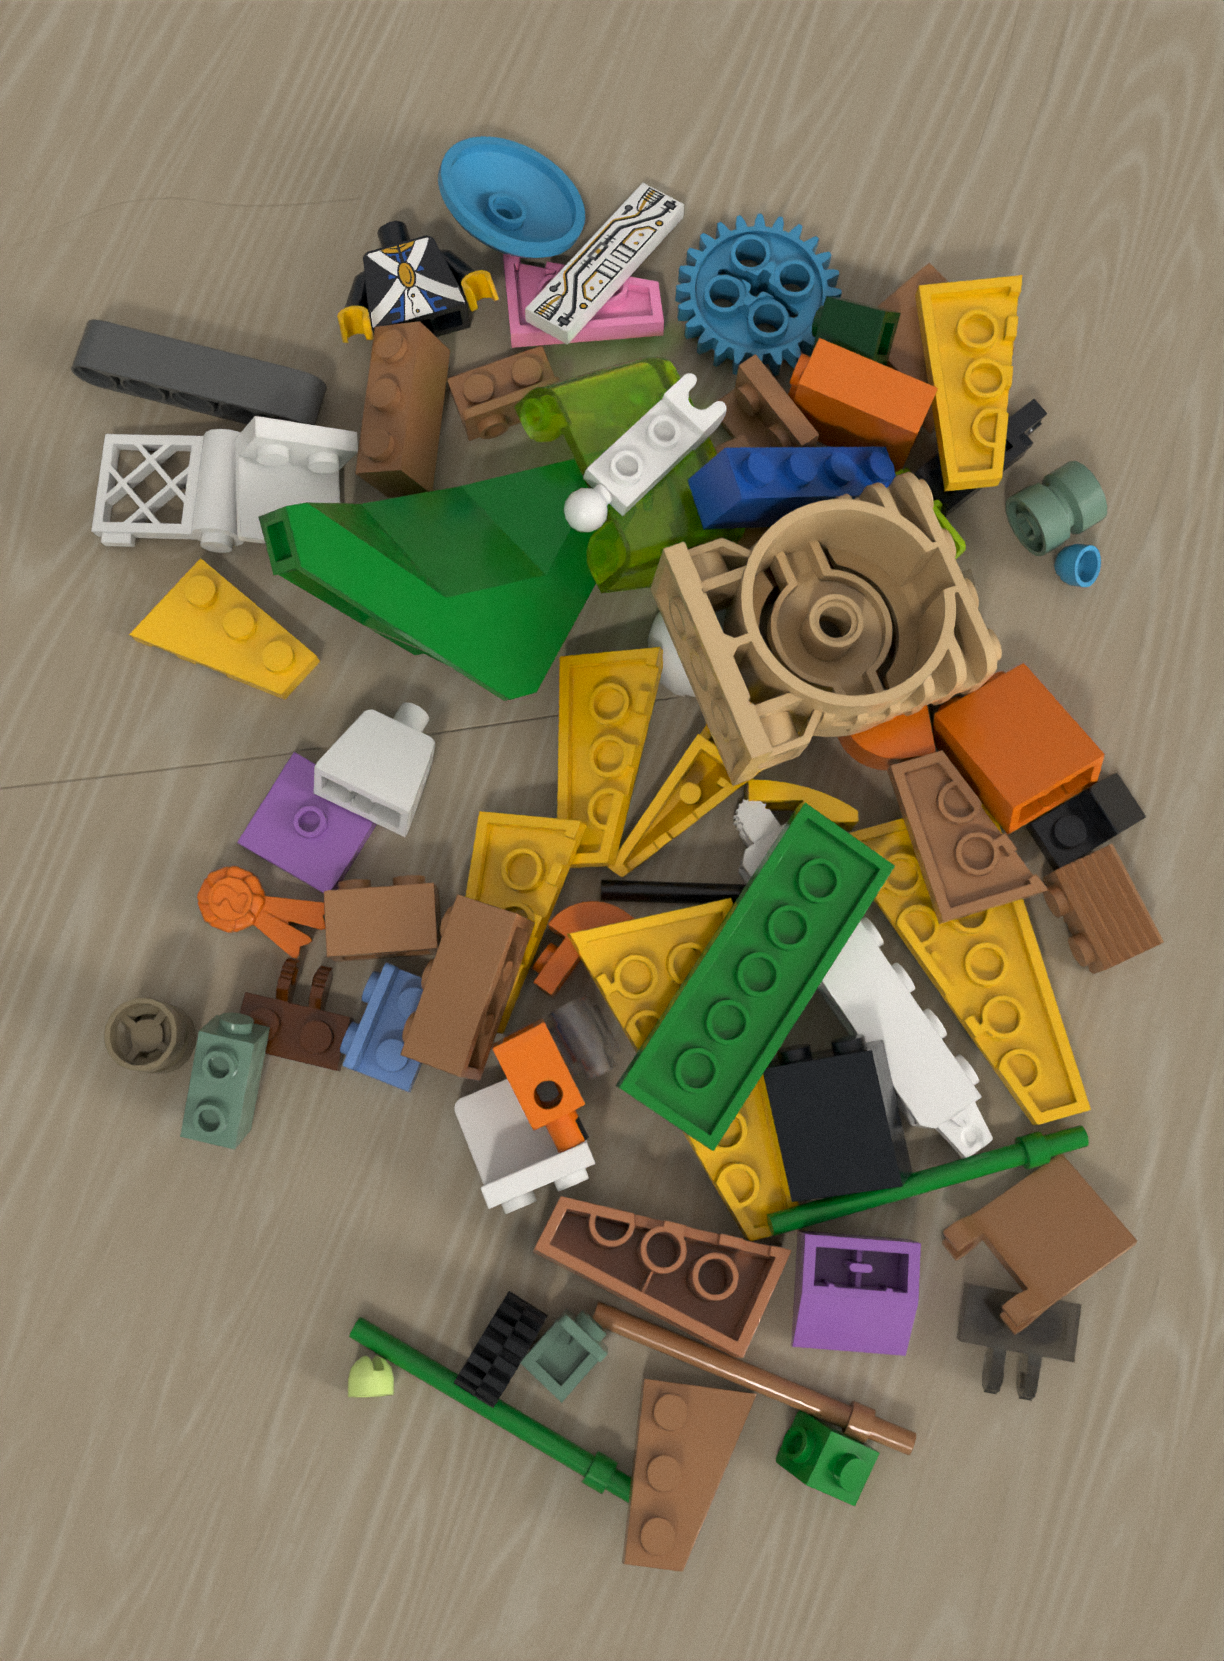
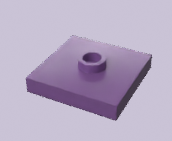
(304, 831)

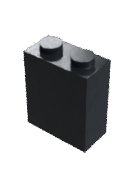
(837, 1119)

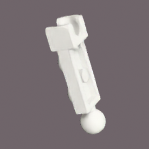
(642, 456)

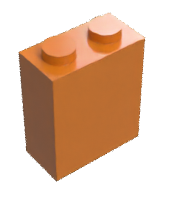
(859, 401)
(1016, 747)

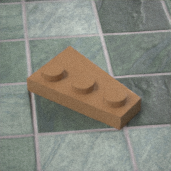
(955, 842)
(677, 1466)

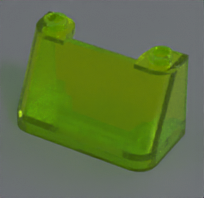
(592, 416)

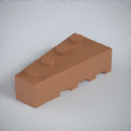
(677, 1273)

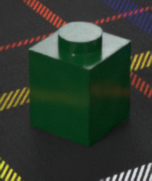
(856, 327)

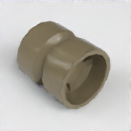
(149, 1036)

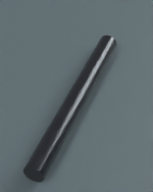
(668, 891)

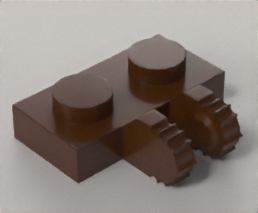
(299, 1030)

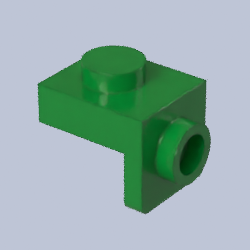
(826, 1458)

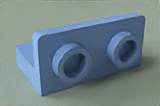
(377, 1041)

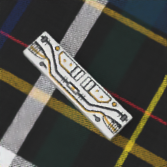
(604, 263)

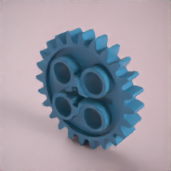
(781, 261)

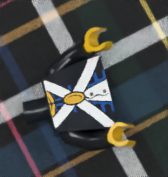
(412, 283)

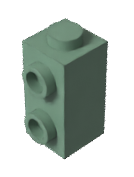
(225, 1080)

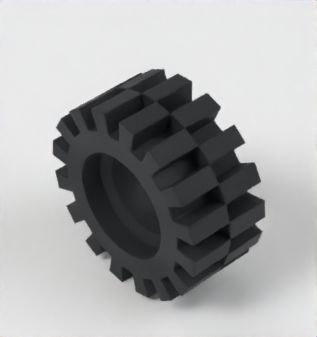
(500, 1349)

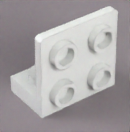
(285, 466)

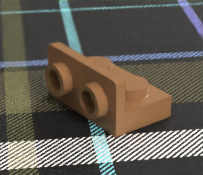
(490, 392)
(764, 410)

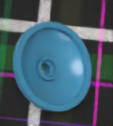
(511, 197)

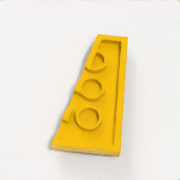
(968, 356)
(601, 739)
(521, 869)

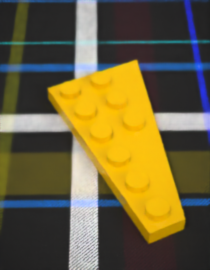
(638, 973)
(989, 978)

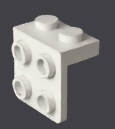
(509, 1152)

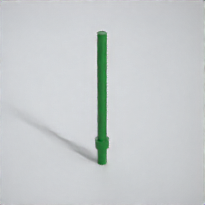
(1029, 1151)
(597, 1470)

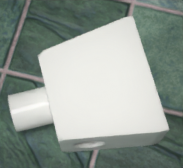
(379, 767)

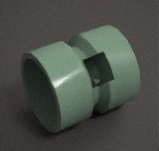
(1063, 504)

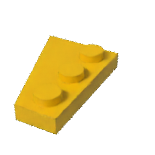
(223, 630)

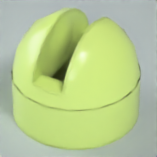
(371, 1378)

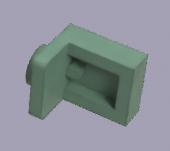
(566, 1353)

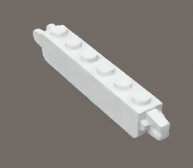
(877, 1001)

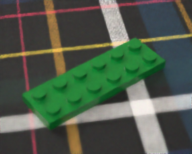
(755, 976)

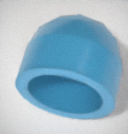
(1078, 564)

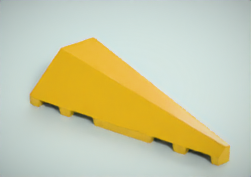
(686, 796)

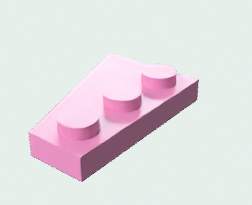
(629, 313)

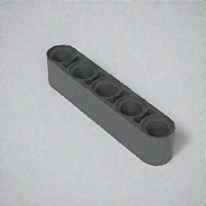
(195, 376)

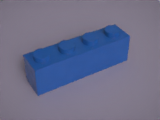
(765, 483)

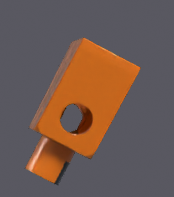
(530, 1059)

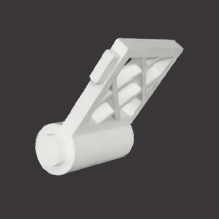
(208, 499)

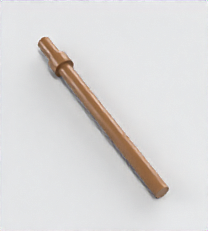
(854, 1419)

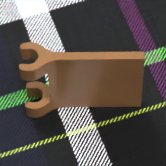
(1046, 1235)

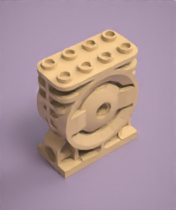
(813, 684)

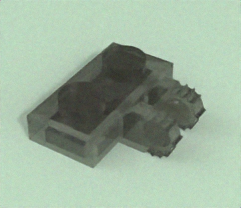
(1049, 1336)

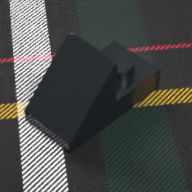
(1085, 821)

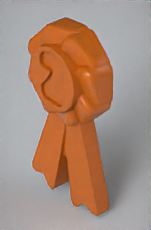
(236, 900)

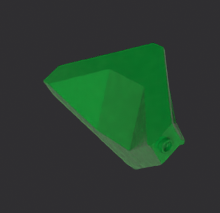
(453, 573)

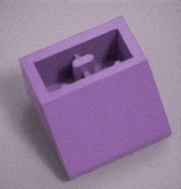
(855, 1292)

